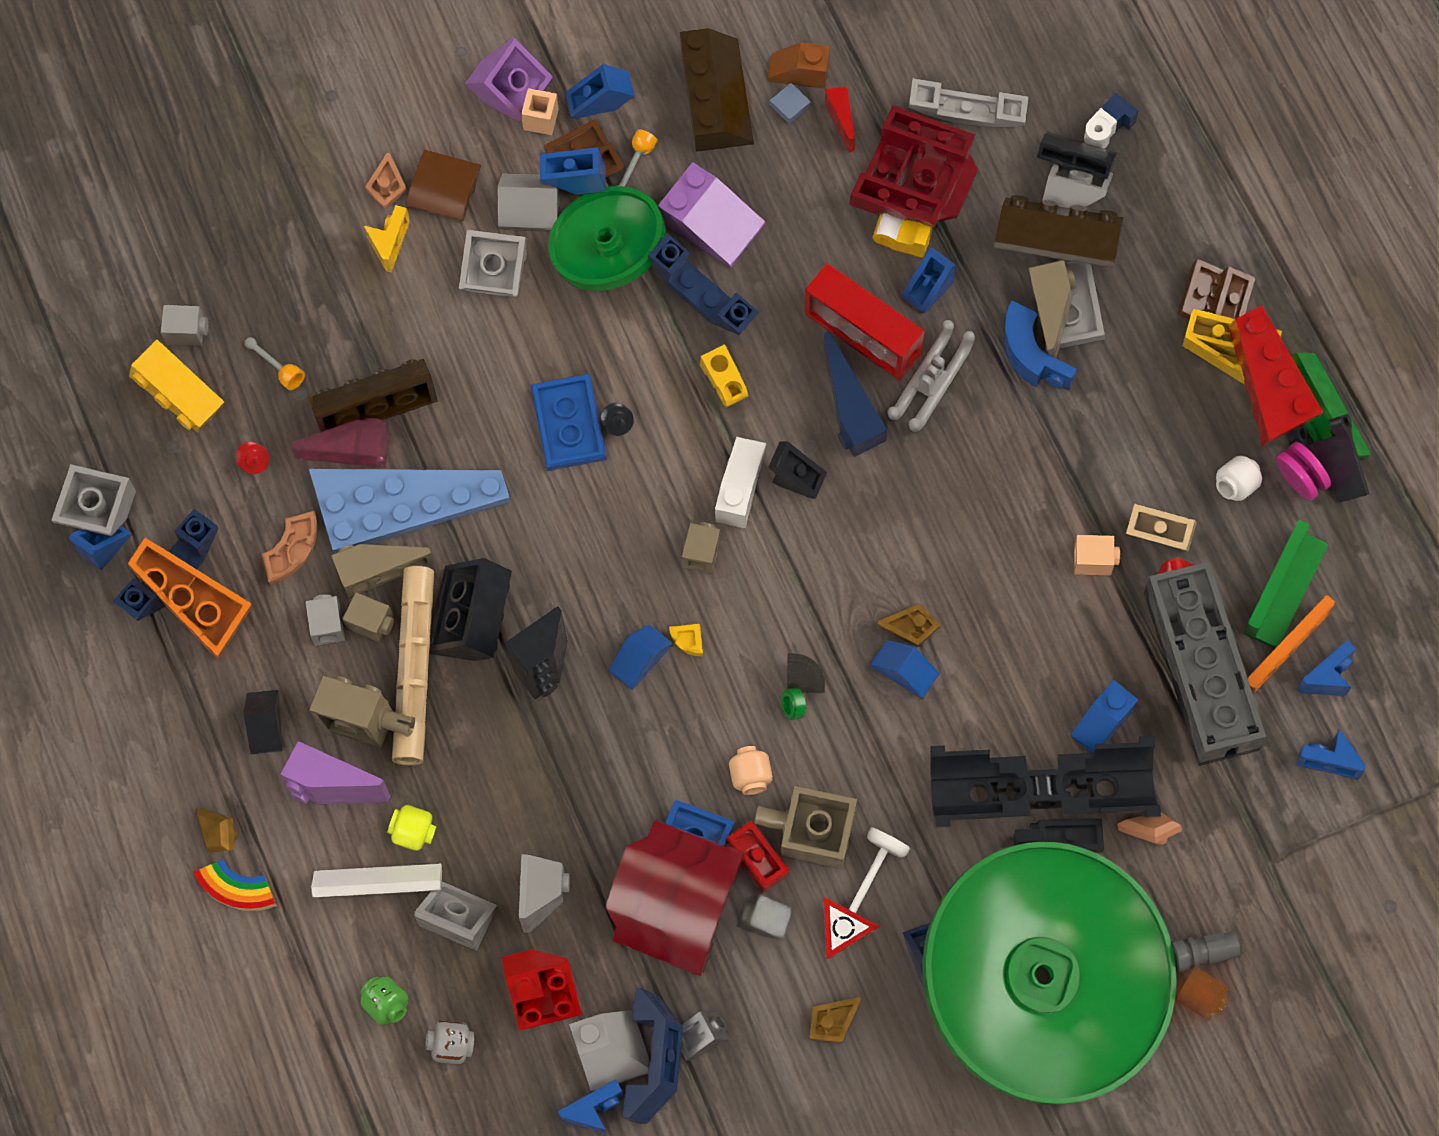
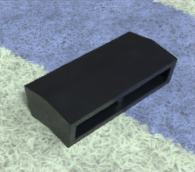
(1076, 155)

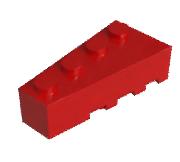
(1271, 377)

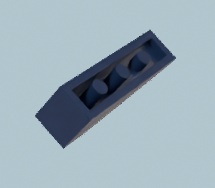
(856, 416)

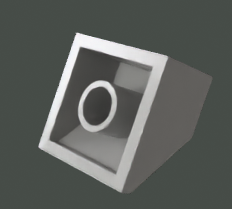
(94, 500)

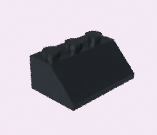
(470, 610)
(540, 653)

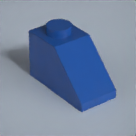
(600, 92)
(574, 170)
(1105, 716)

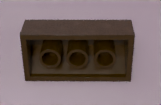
(715, 90)
(1059, 231)
(377, 396)

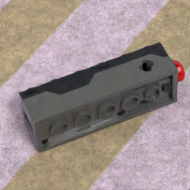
(1203, 661)

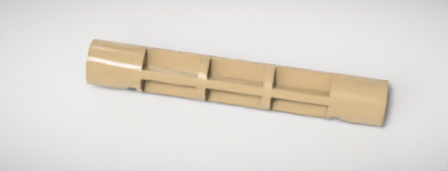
(413, 662)

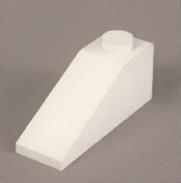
(739, 482)

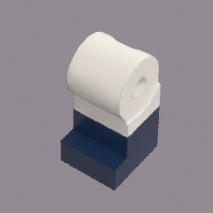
(1108, 120)

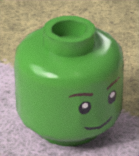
(384, 1000)

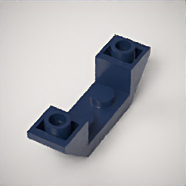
(699, 291)
(193, 543)
(644, 1101)

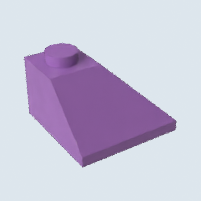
(505, 77)

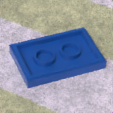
(568, 422)

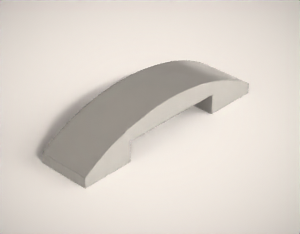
(967, 108)

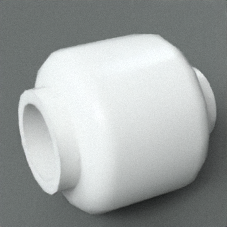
(1238, 478)

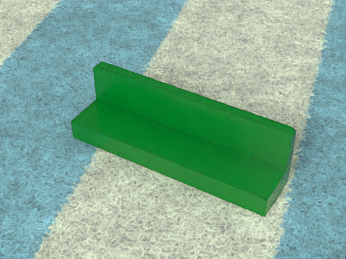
(1328, 401)
(1286, 587)

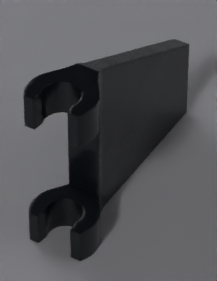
(1337, 457)

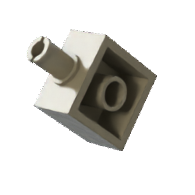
(357, 712)
(813, 827)

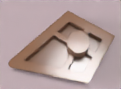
(386, 183)
(1151, 829)

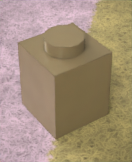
(701, 547)
(368, 617)

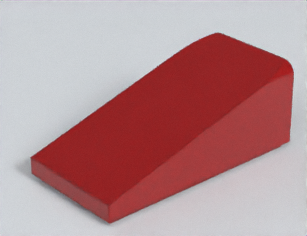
(839, 107)
(760, 858)

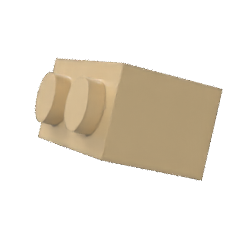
(1161, 527)

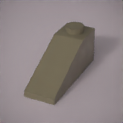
(1053, 299)
(372, 565)

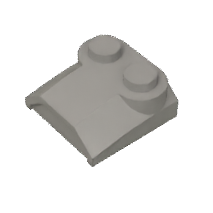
(493, 263)

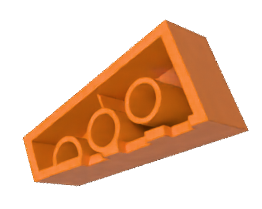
(195, 599)

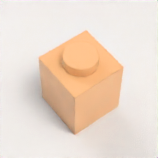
(540, 111)
(1095, 555)

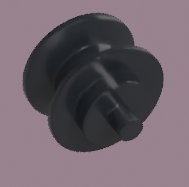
(617, 419)

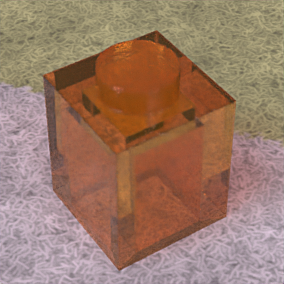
(1203, 994)

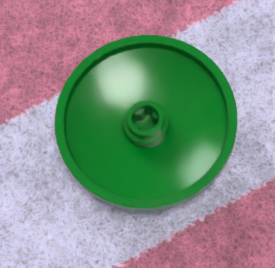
(606, 238)

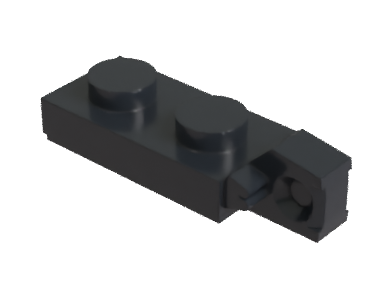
(1076, 832)

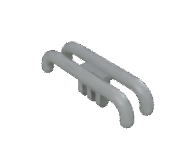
(932, 378)

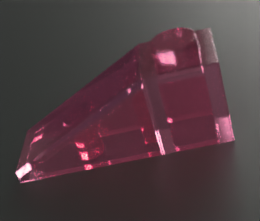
(352, 443)

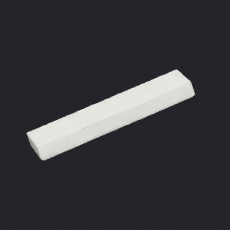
(377, 880)

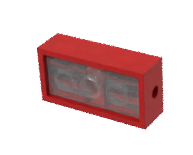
(863, 321)

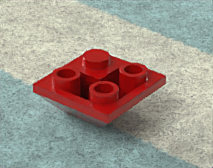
(540, 988)

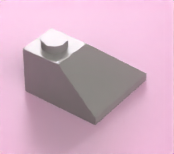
(1074, 187)
(540, 889)
(610, 1048)

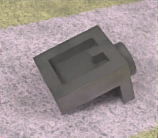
(702, 1033)

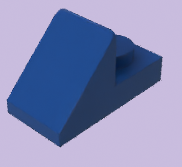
(1326, 676)
(1340, 761)
(583, 1112)

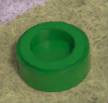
(793, 703)

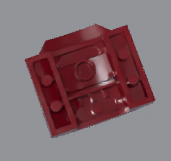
(917, 170)
(672, 895)

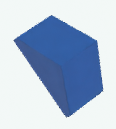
(929, 281)
(99, 547)
(639, 655)
(905, 667)

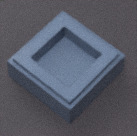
(790, 103)

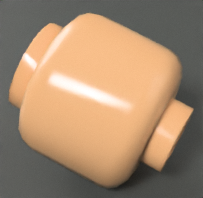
(750, 771)

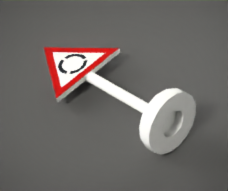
(842, 924)

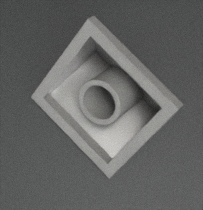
(526, 203)
(456, 915)

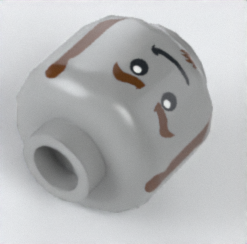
(450, 1042)

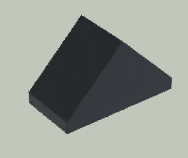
(263, 721)

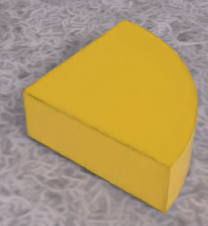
(687, 638)

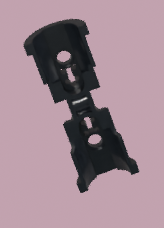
(1122, 764)

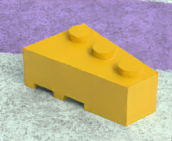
(1210, 339)
(175, 387)

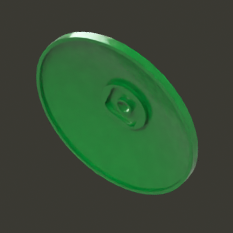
(1105, 963)

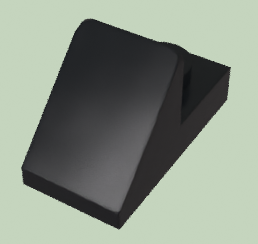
(796, 471)

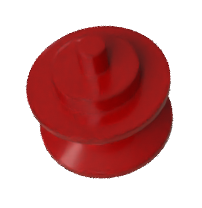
(252, 458)

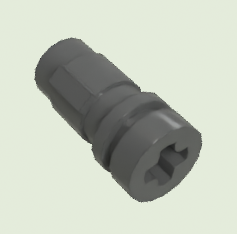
(1206, 950)

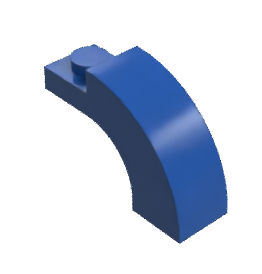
(1025, 354)

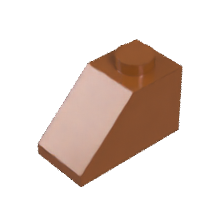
(801, 65)

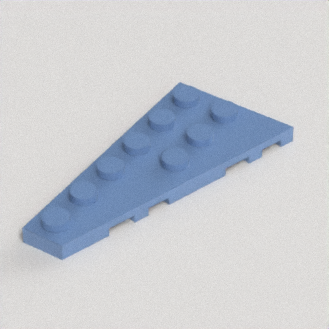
(386, 503)

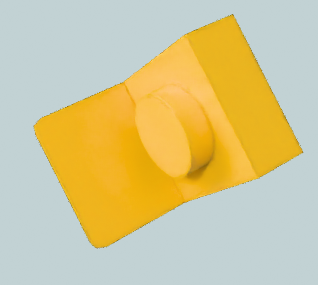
(389, 241)

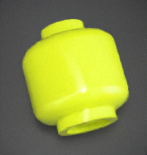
(411, 827)

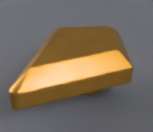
(911, 624)
(217, 831)
(833, 1020)

